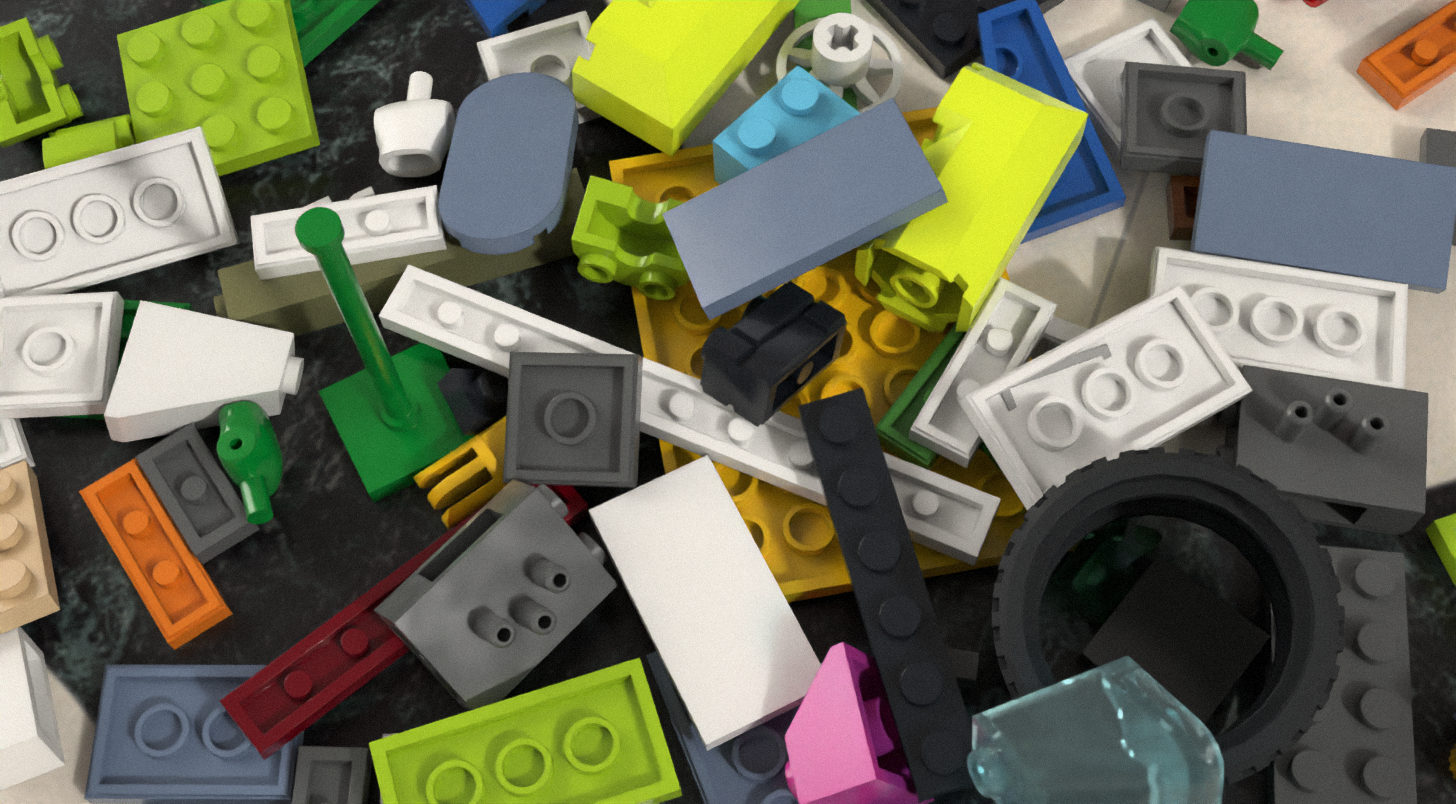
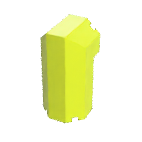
(670, 61)
(997, 163)

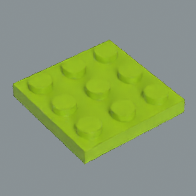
(226, 71)

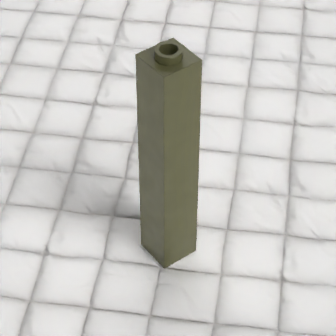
(306, 304)

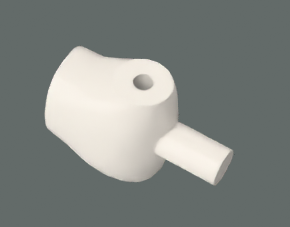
(415, 131)

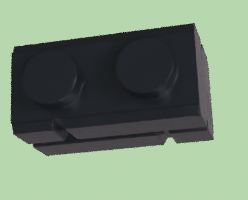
(771, 352)

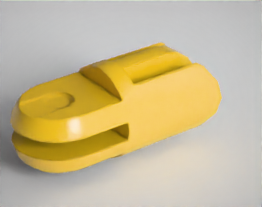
(489, 464)

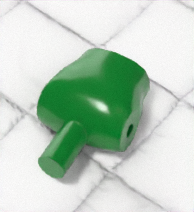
(1222, 29)
(250, 456)

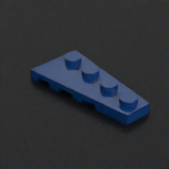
(1021, 47)

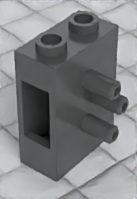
(1333, 447)
(499, 595)

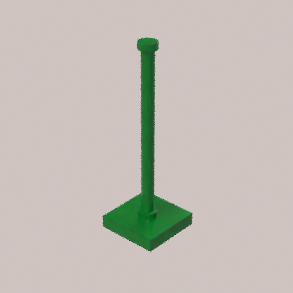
(393, 409)

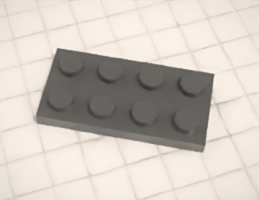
(1364, 734)

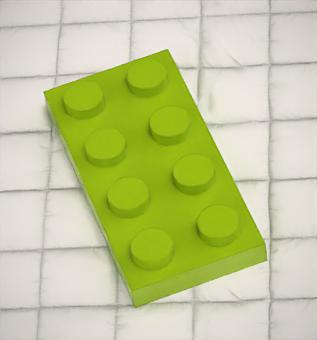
(554, 745)

